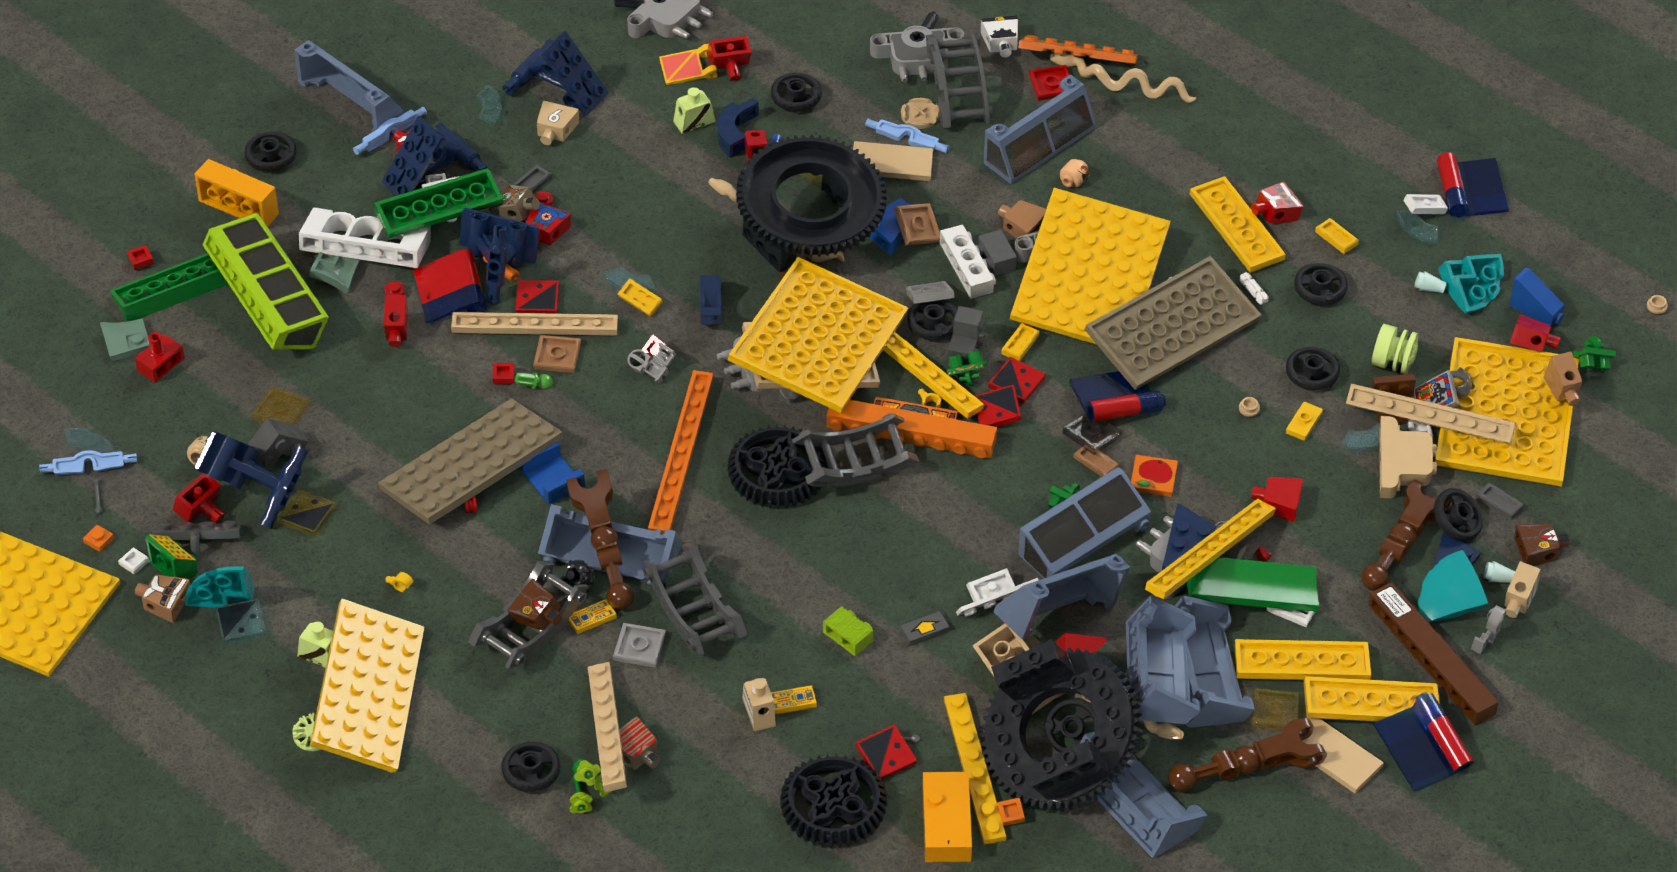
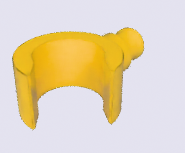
(926, 397)
(400, 582)

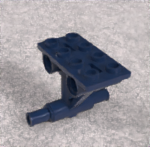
(564, 67)
(426, 152)
(500, 242)
(234, 462)

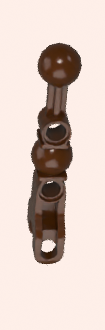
(1402, 536)
(603, 537)
(1266, 753)

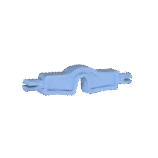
(897, 132)
(382, 134)
(76, 464)

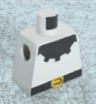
(1000, 34)

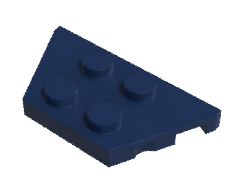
(1186, 532)

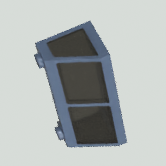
(1041, 134)
(1083, 524)

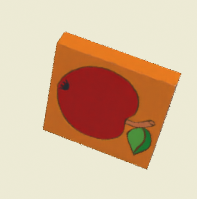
(1154, 475)

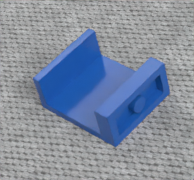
(549, 474)

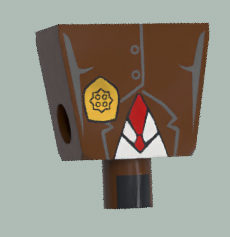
(1539, 543)
(535, 607)

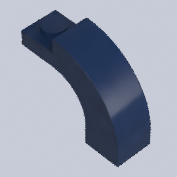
(730, 118)
(710, 299)

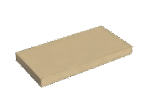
(898, 160)
(1345, 759)

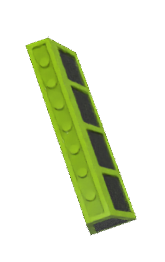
(266, 283)

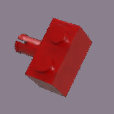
(729, 54)
(159, 357)
(198, 499)

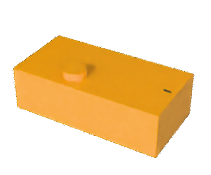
(235, 192)
(947, 817)

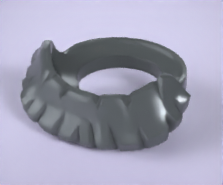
(1465, 389)

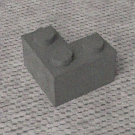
(966, 333)
(274, 440)

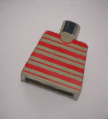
(638, 745)

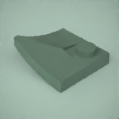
(335, 270)
(125, 338)

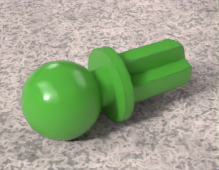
(543, 381)

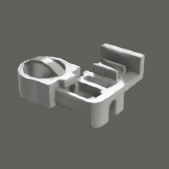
(657, 364)
(1493, 626)

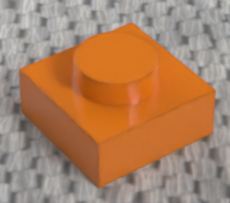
(98, 538)
(1011, 811)

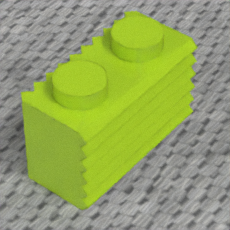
(848, 630)

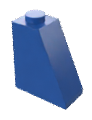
(888, 233)
(1536, 299)

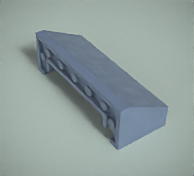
(319, 67)
(569, 538)
(1093, 581)
(1159, 661)
(1211, 666)
(1149, 809)

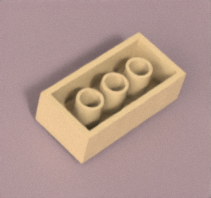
(1001, 646)

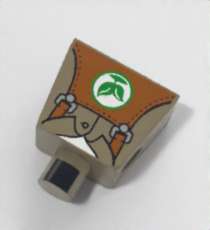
(517, 203)

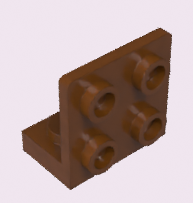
(1396, 384)

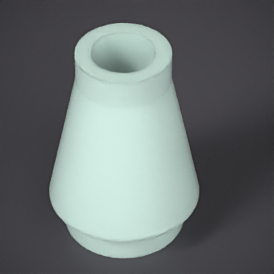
(1429, 283)
(1498, 573)

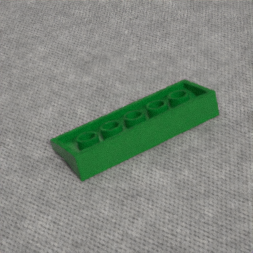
(437, 203)
(168, 287)
(1257, 584)

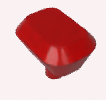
(1262, 554)

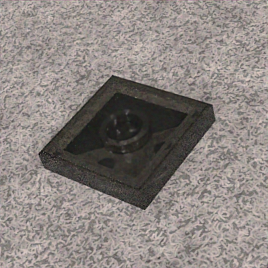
(1091, 435)

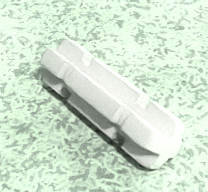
(1254, 288)

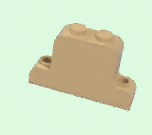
(1403, 457)

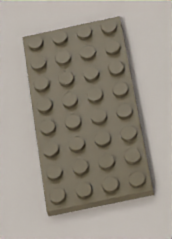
(1172, 322)
(470, 461)

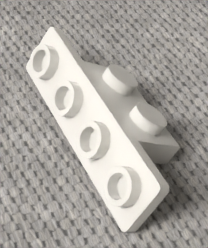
(989, 590)

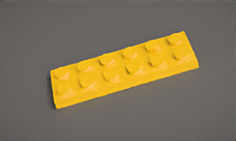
(1237, 224)
(1301, 658)
(1360, 698)

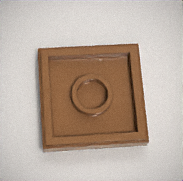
(917, 224)
(557, 354)

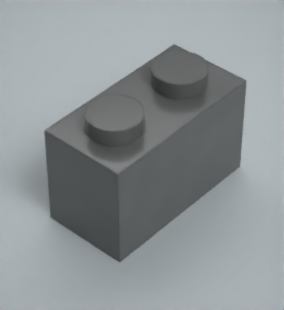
(997, 252)

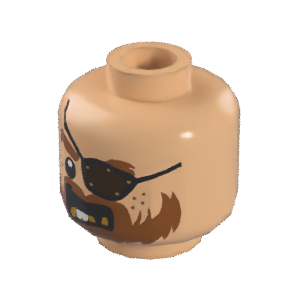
(1074, 173)

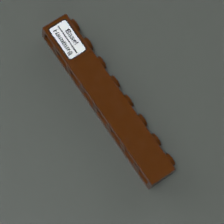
(1433, 653)

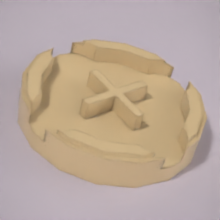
(920, 113)

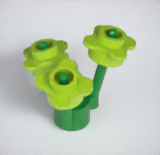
(586, 773)

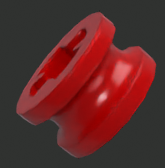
(470, 505)

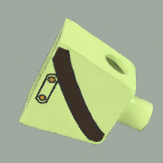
(693, 111)
(315, 644)

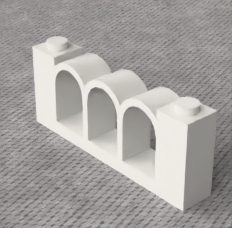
(321, 223)

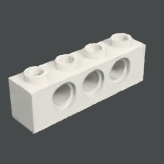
(967, 261)

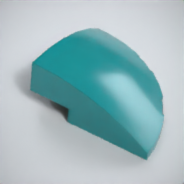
(1473, 280)
(220, 587)
(1451, 589)

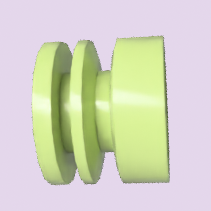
(1395, 349)

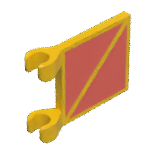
(686, 66)

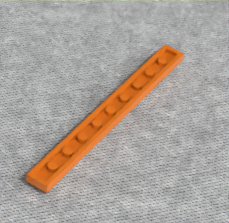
(681, 451)

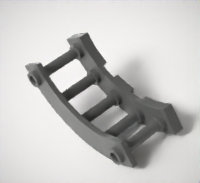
(941, 73)
(822, 476)
(712, 598)
(488, 630)

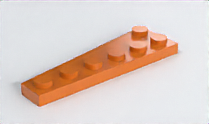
(1107, 53)

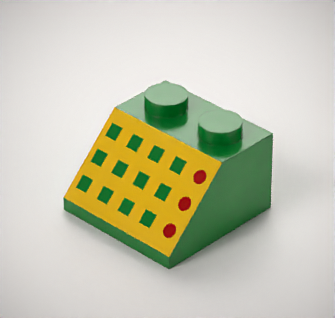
(170, 557)

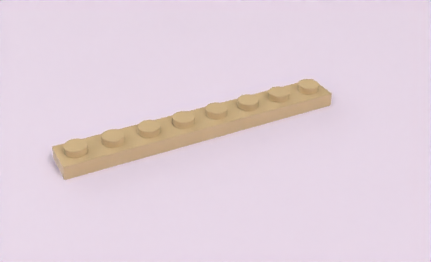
(534, 323)
(1431, 413)
(607, 727)

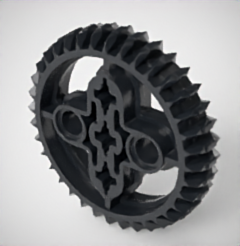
(776, 459)
(833, 800)

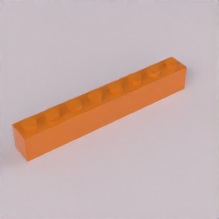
(919, 428)

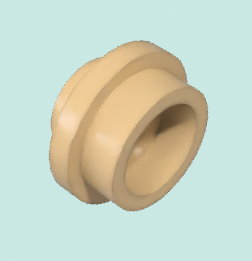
(1657, 304)
(1249, 407)

